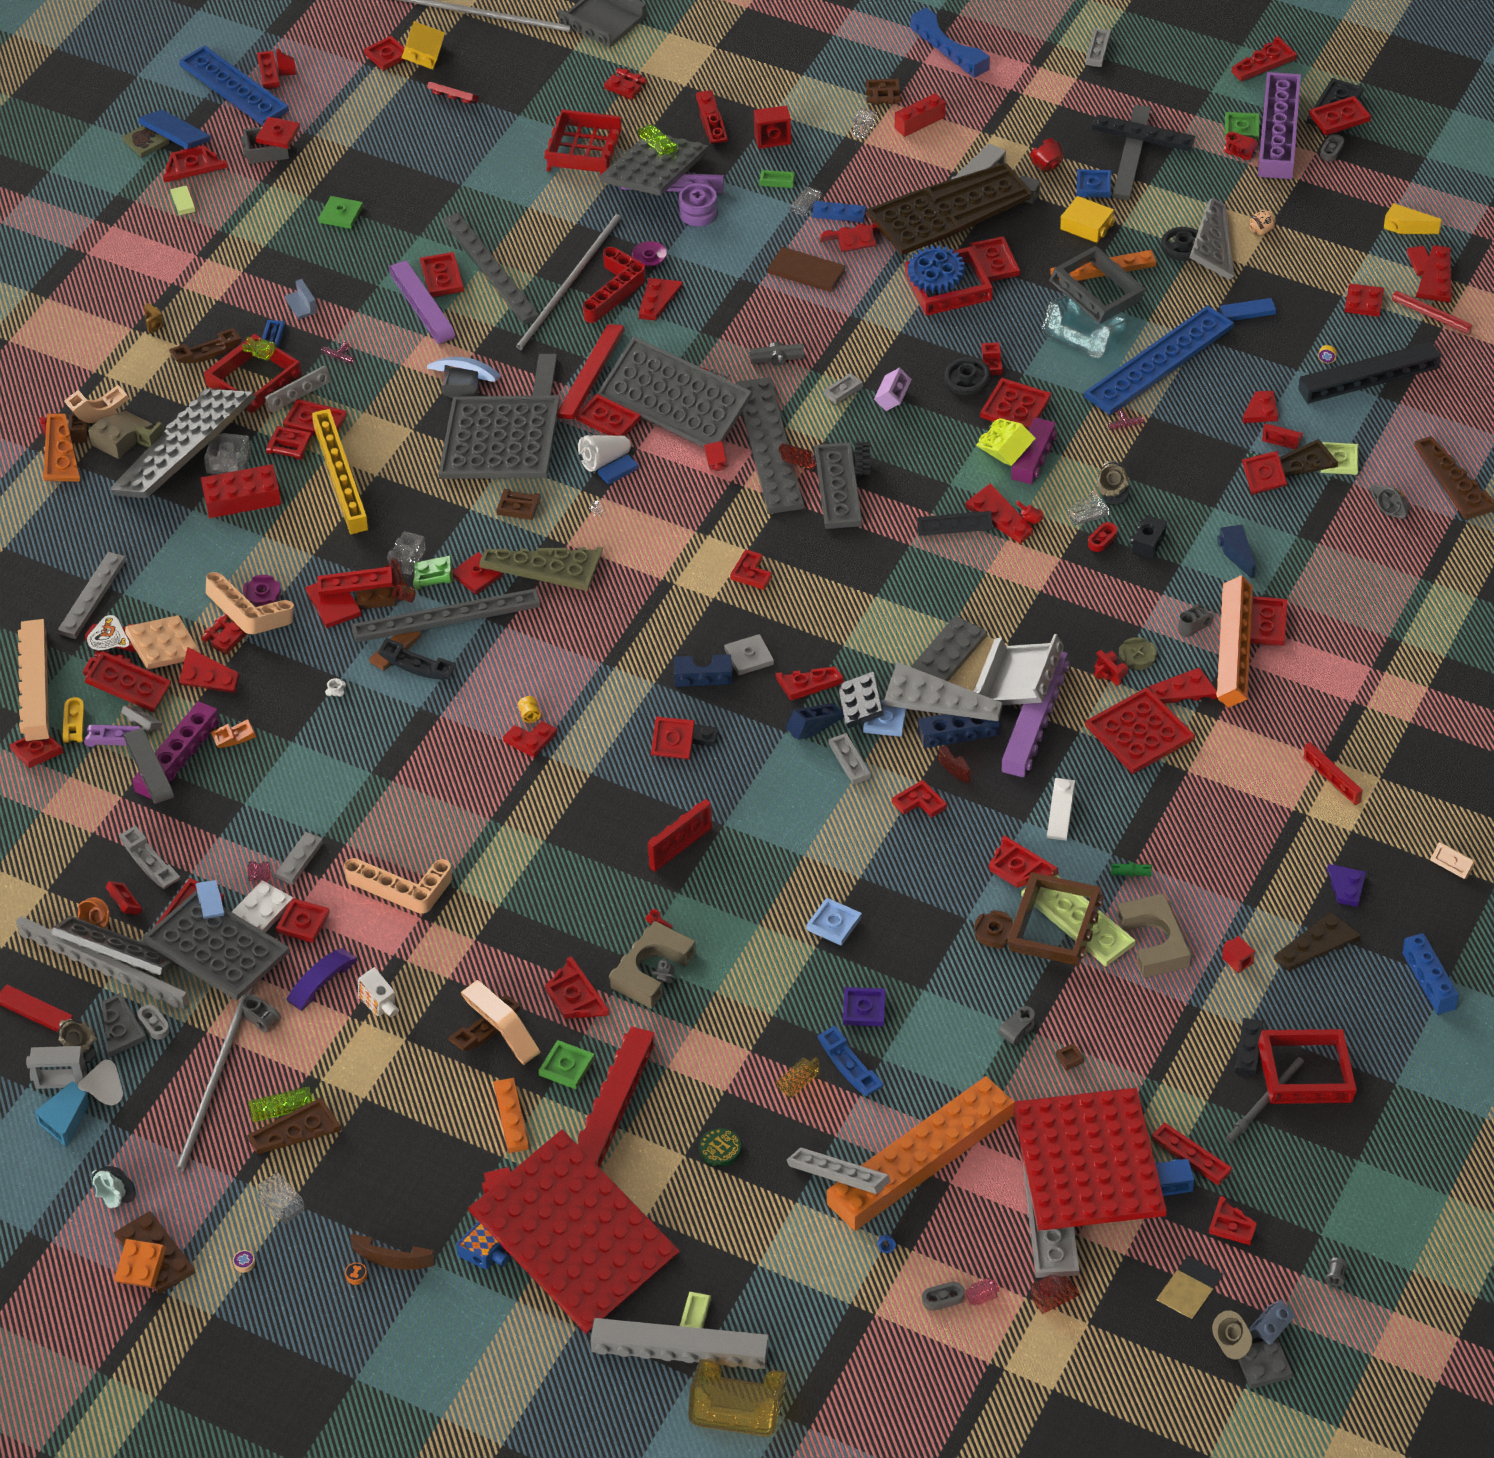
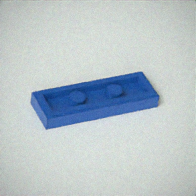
(1248, 309)

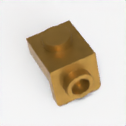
(153, 318)

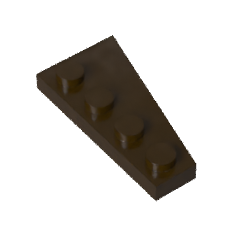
(1316, 941)

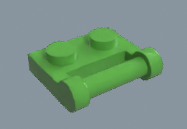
(433, 572)

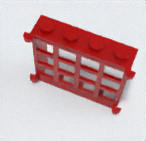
(581, 162)

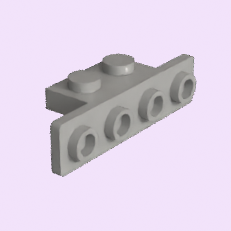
(298, 389)

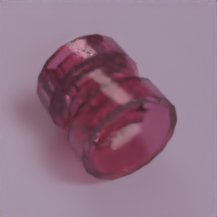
(259, 871)

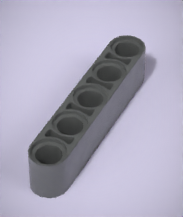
(148, 765)

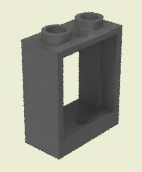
(260, 154)

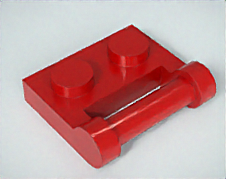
(289, 438)

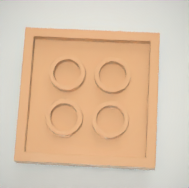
(161, 641)

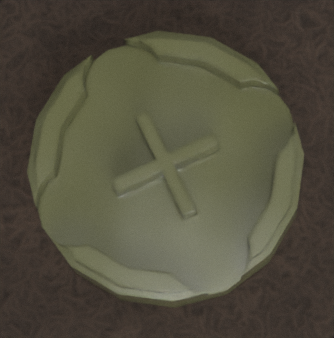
(1137, 653)

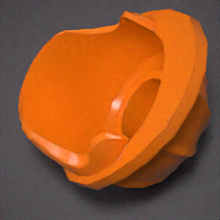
(94, 911)

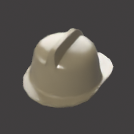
(1232, 1334)

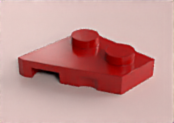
(1232, 1223)

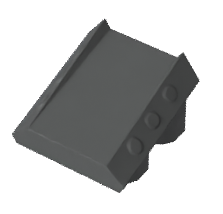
(460, 382)

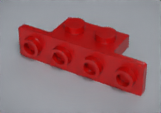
(852, 238)

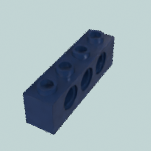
(951, 729)

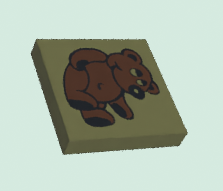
(144, 141)

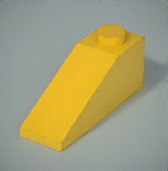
(1409, 221)

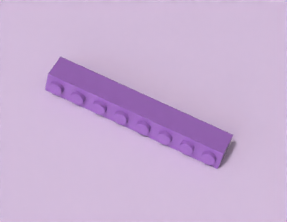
(1030, 726)

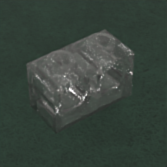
(407, 551)

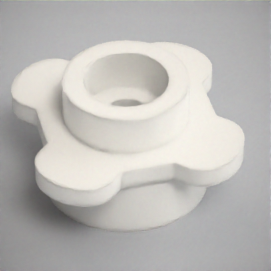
(335, 687)

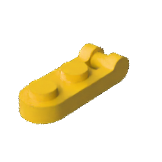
(73, 720)

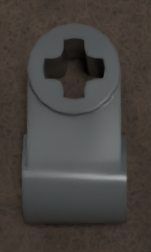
(1194, 620)
(262, 1014)
(1017, 1025)

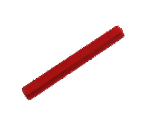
(1432, 312)

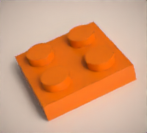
(140, 1263)

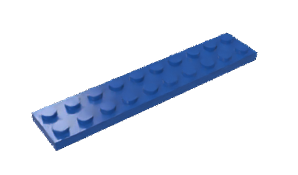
(1158, 360)

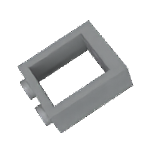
(56, 1057)

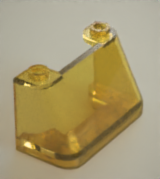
(735, 1403)

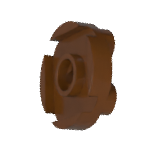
(993, 938)

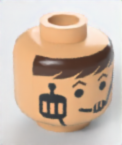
(1262, 222)

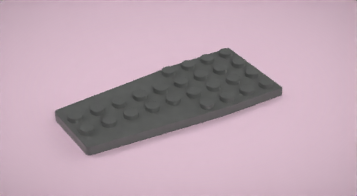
(182, 441)

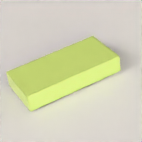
(182, 200)
(695, 1310)

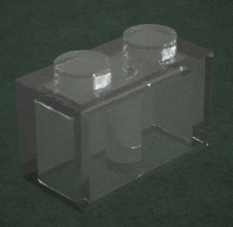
(280, 1198)

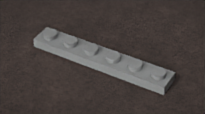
(91, 595)
(838, 1170)

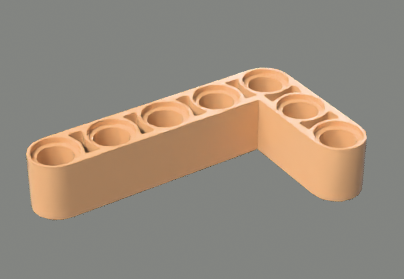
(242, 612)
(399, 890)
(503, 1019)

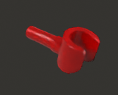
(654, 915)

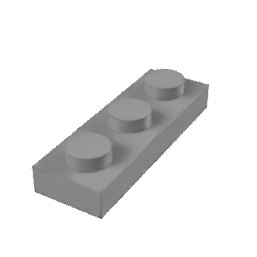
(1098, 47)
(849, 759)
(299, 858)

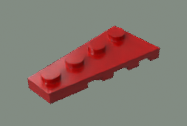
(1268, 58)
(1437, 276)
(1003, 514)

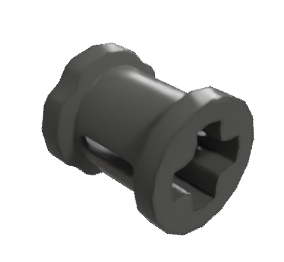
(1336, 1272)

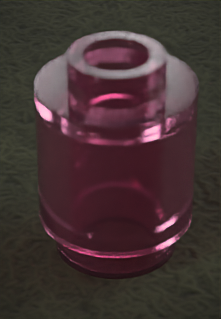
(982, 1291)

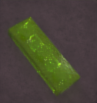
(657, 139)
(279, 1104)

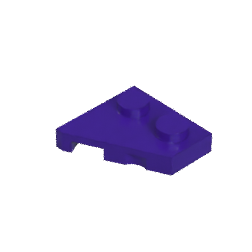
(1346, 884)

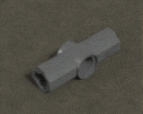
(776, 353)

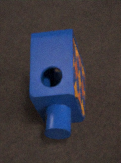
(481, 1248)

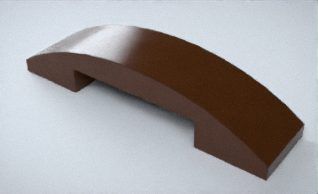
(208, 350)
(480, 1031)
(417, 1259)

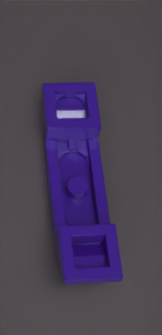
(318, 976)

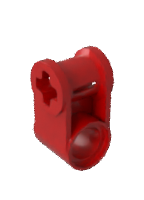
(1240, 146)

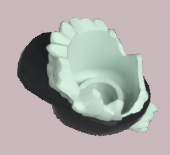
(113, 1186)

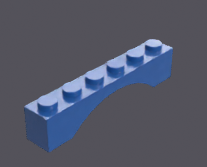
(970, 59)

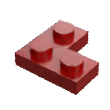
(748, 573)
(530, 742)
(919, 795)

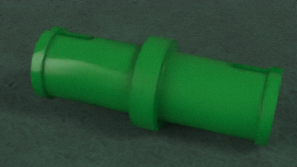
(1131, 870)

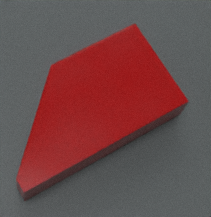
(285, 64)

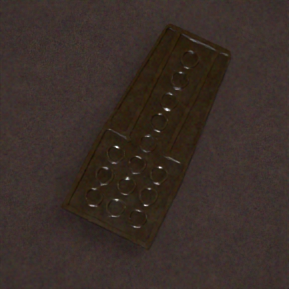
(948, 207)

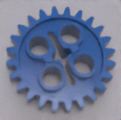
(936, 269)

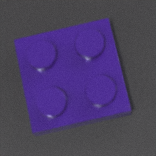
(864, 1006)

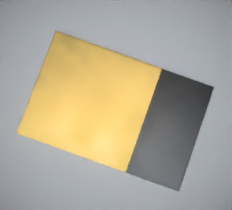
(1189, 1287)

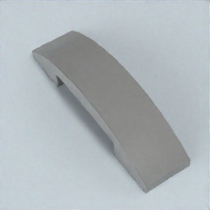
(147, 858)

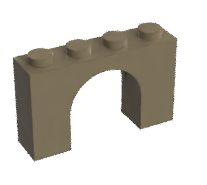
(1157, 913)
(656, 941)

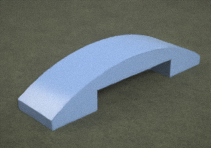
(484, 371)

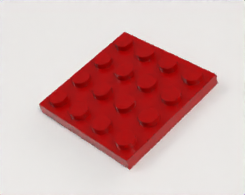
(1140, 730)

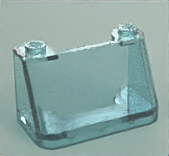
(1069, 327)

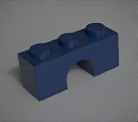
(716, 673)

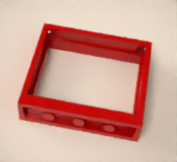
(958, 298)
(238, 357)
(1306, 1092)

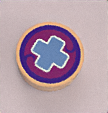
(243, 1261)

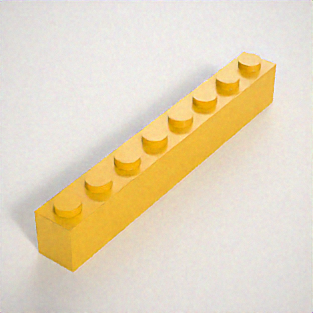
(340, 471)

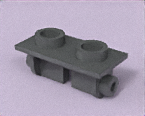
(665, 971)

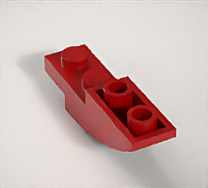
(711, 117)

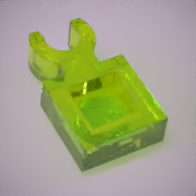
(261, 349)

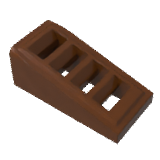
(78, 429)

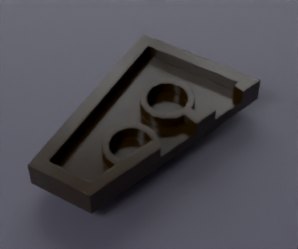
(1307, 459)

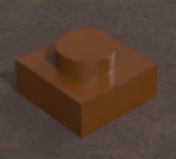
(1069, 1056)

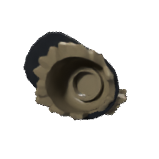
(1113, 483)
(77, 1034)

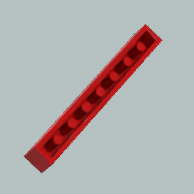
(616, 1093)

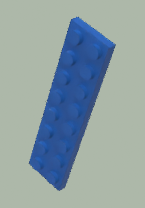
(233, 85)

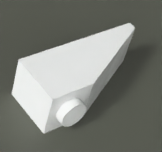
(1061, 809)

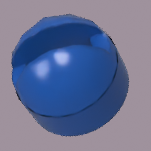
(891, 1242)

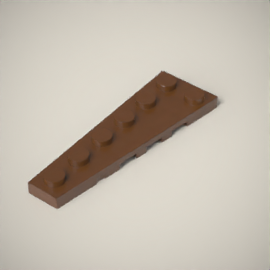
(1459, 487)

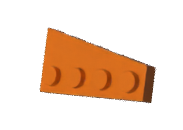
(59, 453)

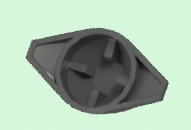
(1391, 500)

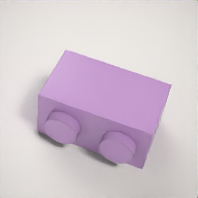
(892, 389)

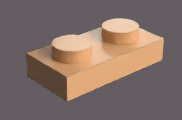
(1452, 860)

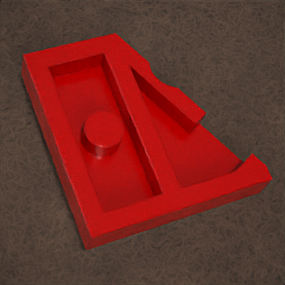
(1261, 408)

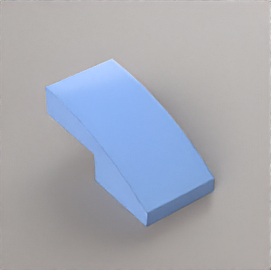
(210, 899)

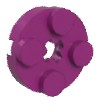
(252, 590)

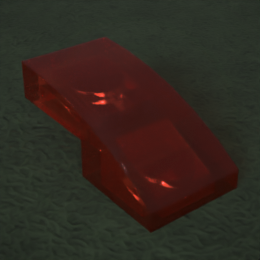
(954, 766)

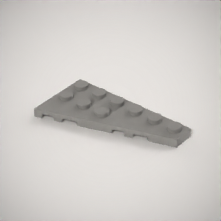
(1213, 241)

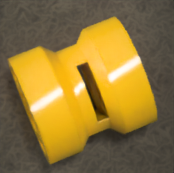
(529, 709)

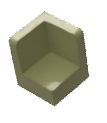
(149, 436)

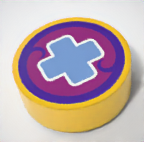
(1327, 354)

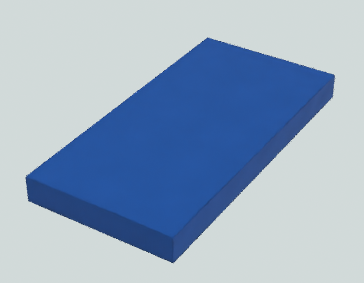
(174, 129)

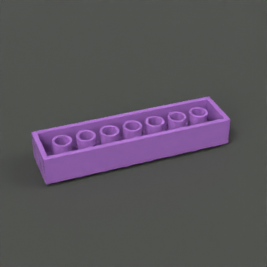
(1279, 125)

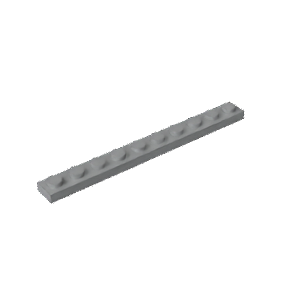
(104, 963)

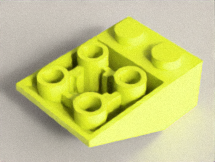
(1006, 440)

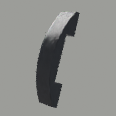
(415, 663)

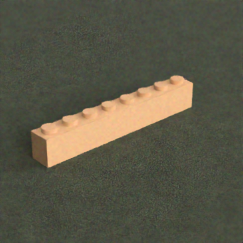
(34, 680)

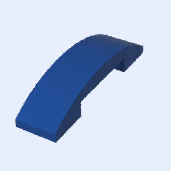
(848, 1063)

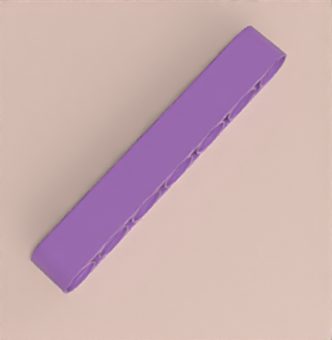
(422, 302)

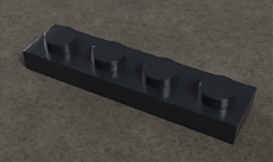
(954, 523)

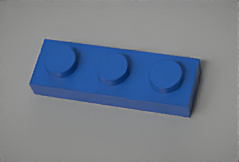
(839, 211)

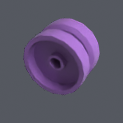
(698, 204)

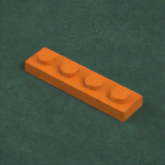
(511, 1115)

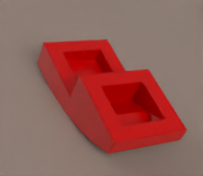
(992, 357)

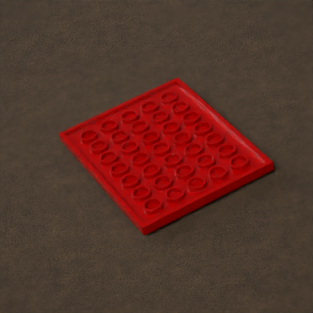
(1088, 1159)
(573, 1231)

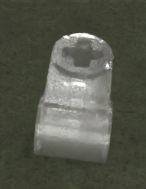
(863, 122)

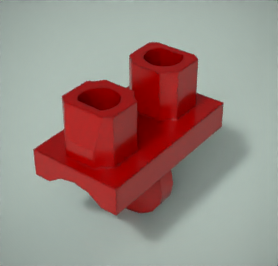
(1107, 669)

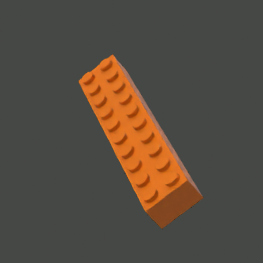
(925, 1151)

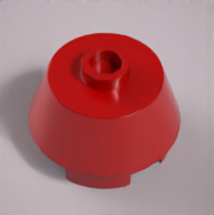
(1048, 155)

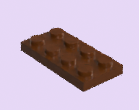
(174, 1266)

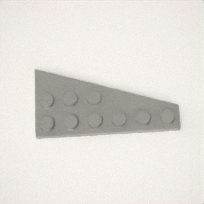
(924, 692)

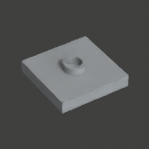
(749, 654)

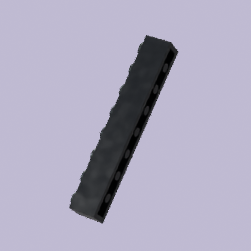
(1369, 372)

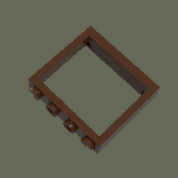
(1046, 951)

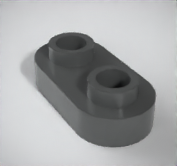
(1332, 148)
(941, 1295)

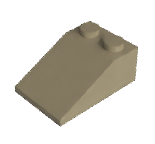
(116, 433)

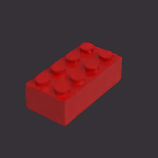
(241, 491)

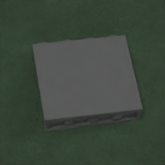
(604, 19)

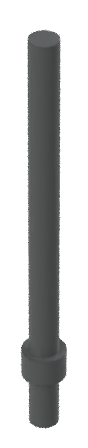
(1243, 1124)

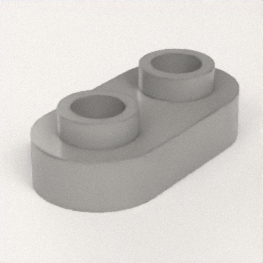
(154, 1023)

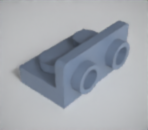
(1272, 1322)

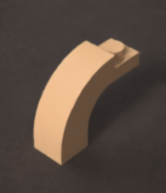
(93, 410)

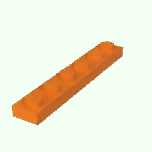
(1127, 262)

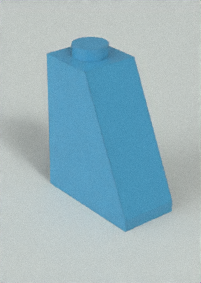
(63, 1112)

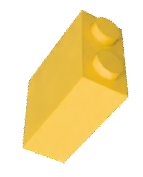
(423, 45)
(1087, 219)

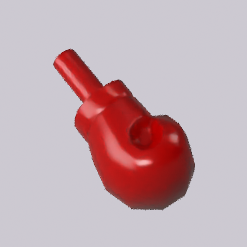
(1030, 514)

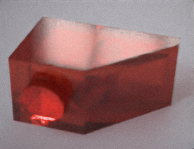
(1052, 1292)

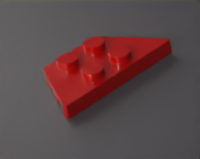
(191, 163)
(1016, 863)
(574, 993)

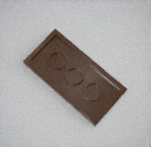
(806, 269)

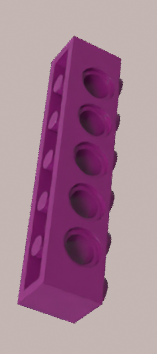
(182, 743)

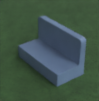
(302, 301)

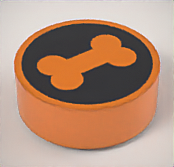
(356, 1273)

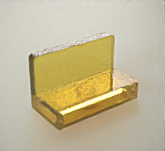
(798, 1076)

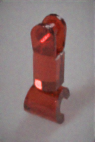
(401, 591)

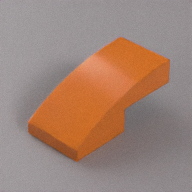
(235, 735)

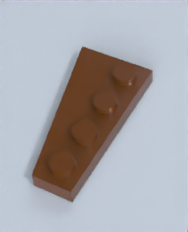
(296, 1127)

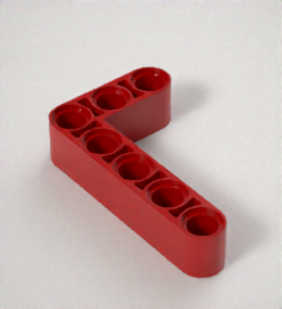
(629, 277)

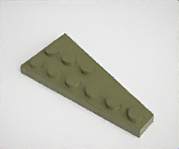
(549, 565)

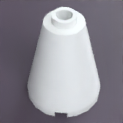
(602, 450)

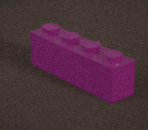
(1028, 464)

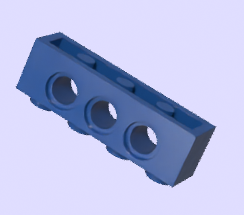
(1430, 973)

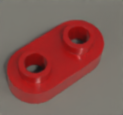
(1102, 537)

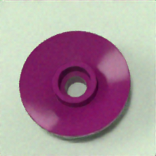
(649, 253)

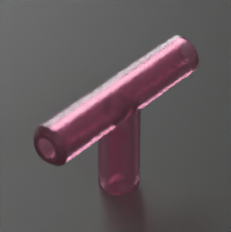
(339, 354)
(1125, 422)

